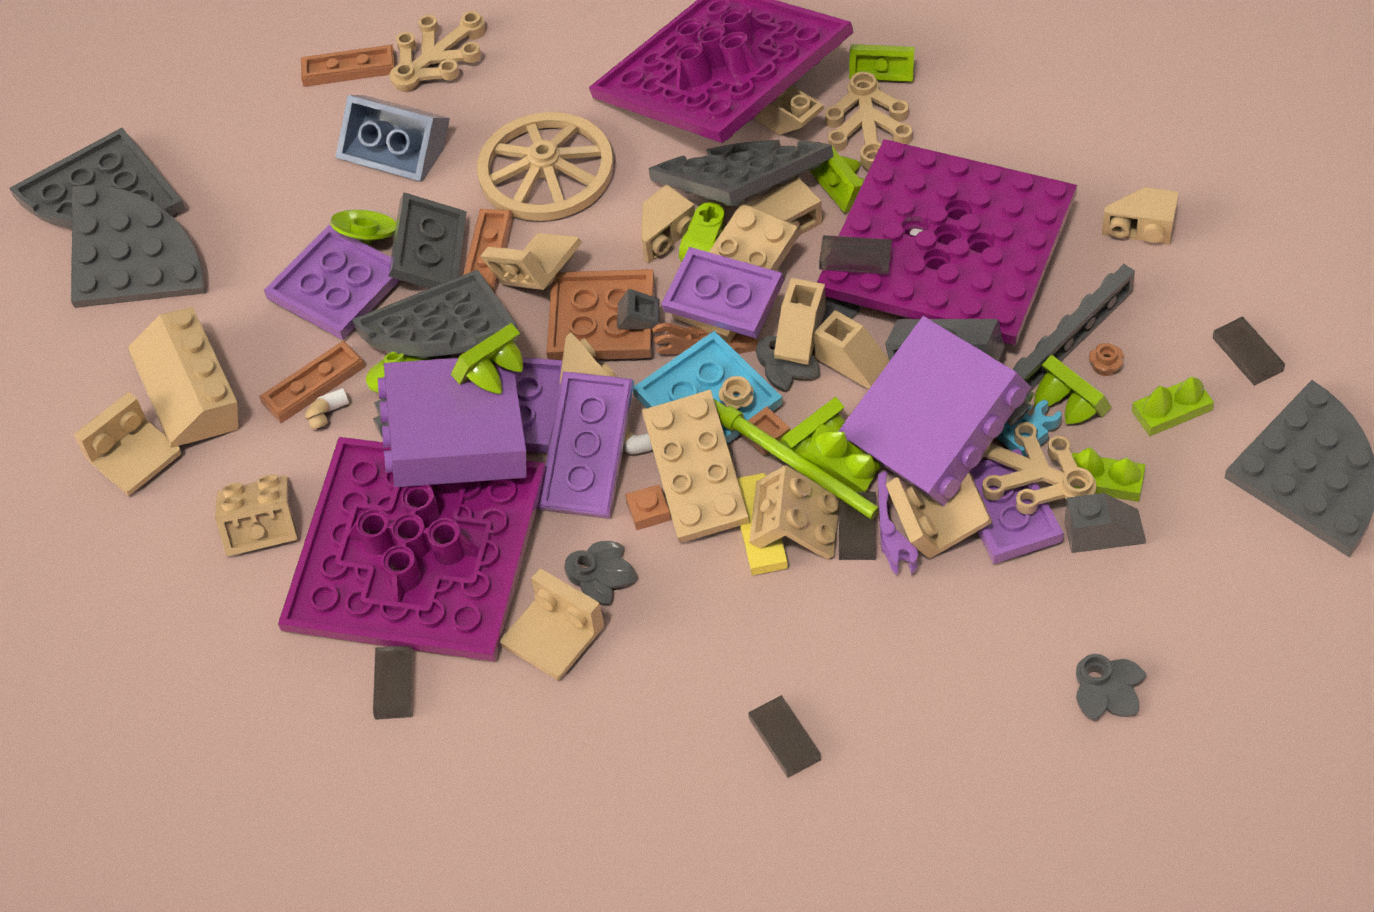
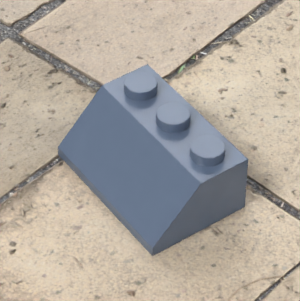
(391, 136)

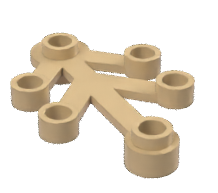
(409, 74)
(865, 89)
(1036, 469)

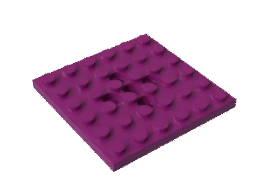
(721, 63)
(979, 241)
(411, 561)

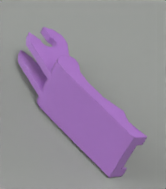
(892, 542)

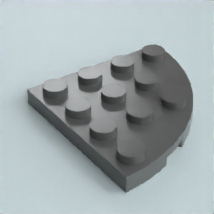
(108, 162)
(740, 169)
(128, 250)
(437, 320)
(1313, 469)

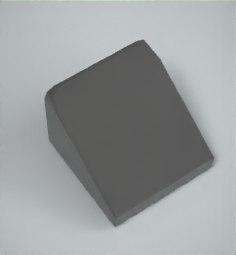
(637, 311)

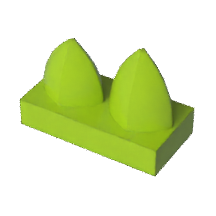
(883, 61)
(839, 179)
(478, 361)
(1060, 381)
(1172, 405)
(802, 433)
(840, 458)
(1113, 477)

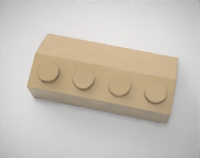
(184, 379)

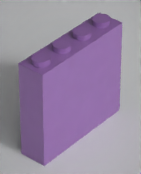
(935, 410)
(448, 429)

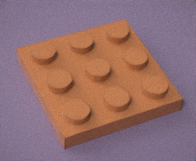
(588, 308)

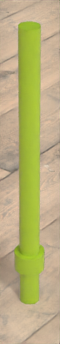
(733, 420)

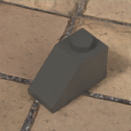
(1101, 523)

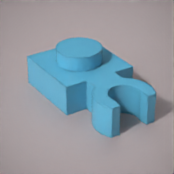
(1039, 420)

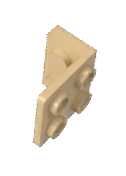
(536, 264)
(125, 445)
(794, 508)
(255, 514)
(936, 527)
(554, 626)

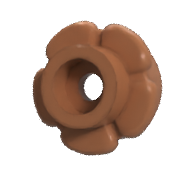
(1106, 365)

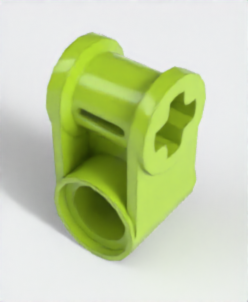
(703, 229)

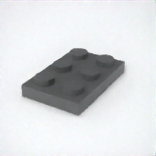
(427, 242)

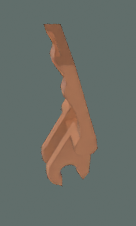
(684, 338)

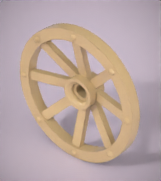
(544, 161)

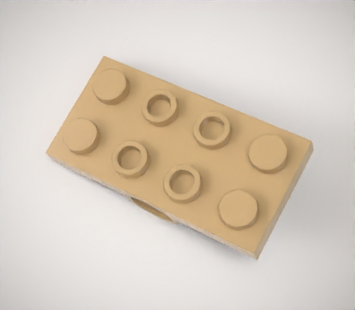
(753, 239)
(695, 466)

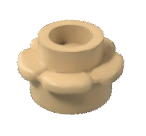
(736, 385)

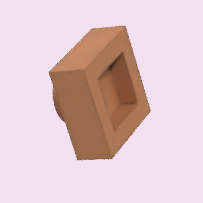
(769, 423)
(648, 507)

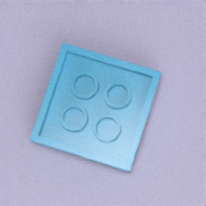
(703, 369)

